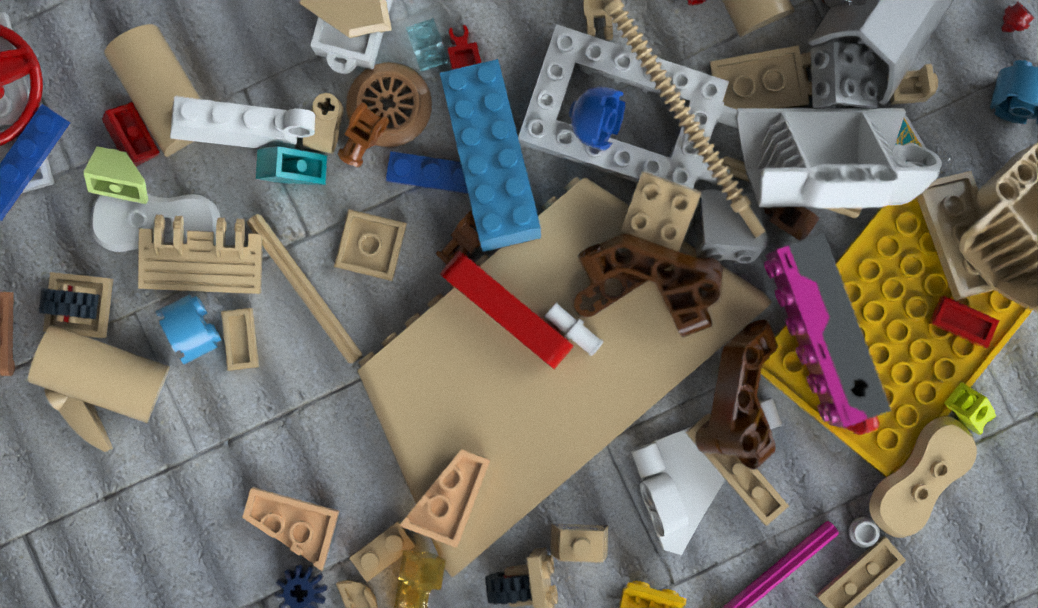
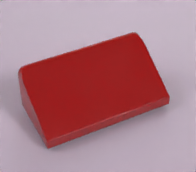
(130, 133)

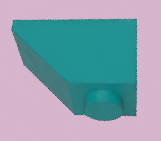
(291, 166)

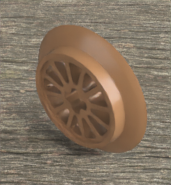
(420, 93)

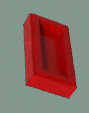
(964, 322)

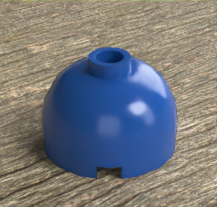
(597, 116)

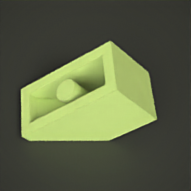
(114, 176)

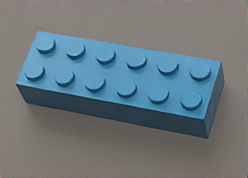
(490, 155)

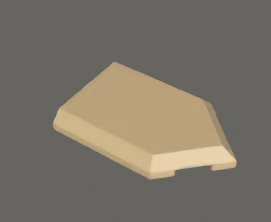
(352, 16)

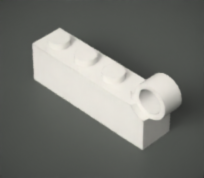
(239, 124)

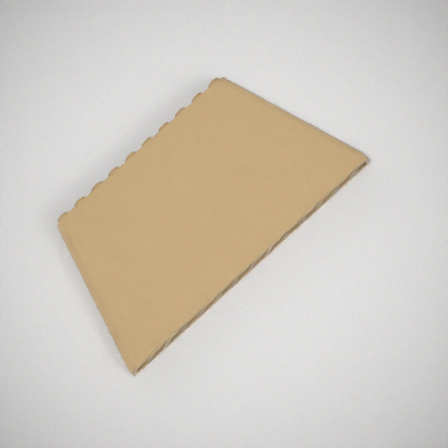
(476, 388)

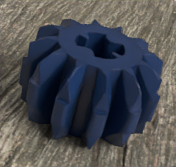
(307, 582)

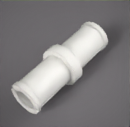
(573, 329)

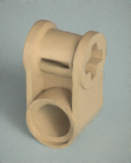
(326, 126)

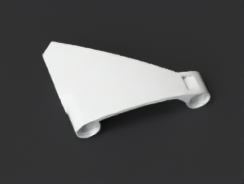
(681, 483)

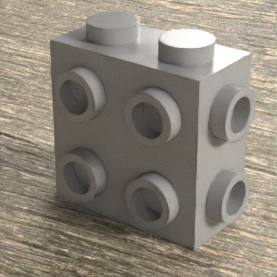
(843, 75)
(724, 233)

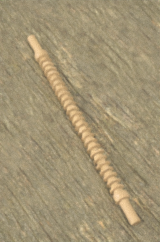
(740, 202)

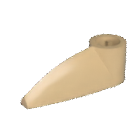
(82, 418)

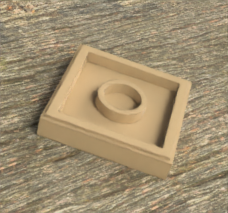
(370, 245)

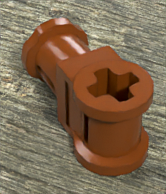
(363, 133)
(463, 237)

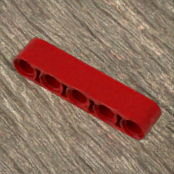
(506, 310)

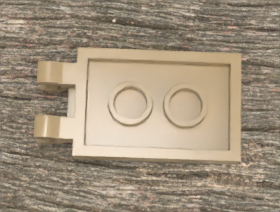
(766, 79)

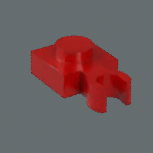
(462, 53)

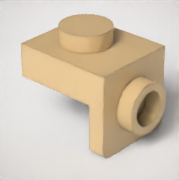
(916, 86)

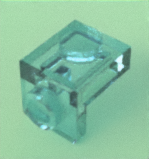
(427, 44)

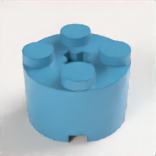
(1016, 93)
(187, 328)

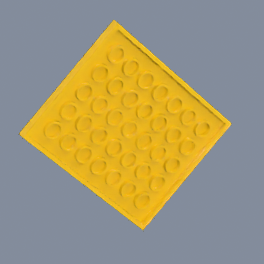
(894, 289)

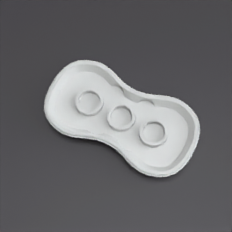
(117, 221)

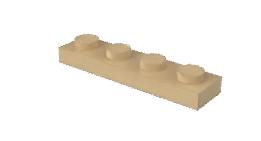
(747, 483)

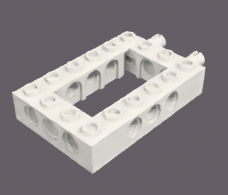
(595, 55)

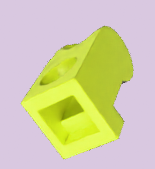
(971, 408)

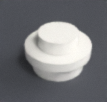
(864, 532)

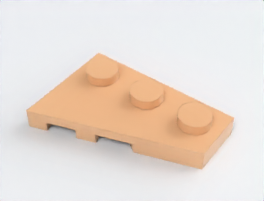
(448, 502)
(294, 522)

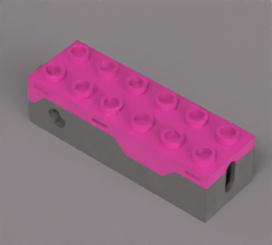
(827, 335)

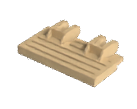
(199, 262)

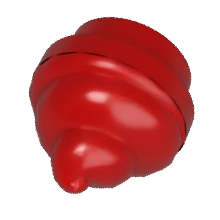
(1016, 18)

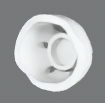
(915, 156)

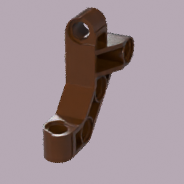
(685, 289)
(736, 417)

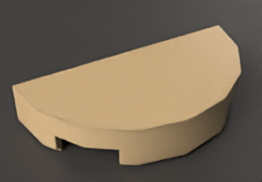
(356, 594)

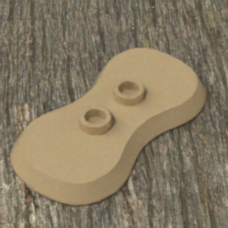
(906, 497)

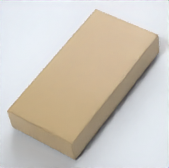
(239, 339)

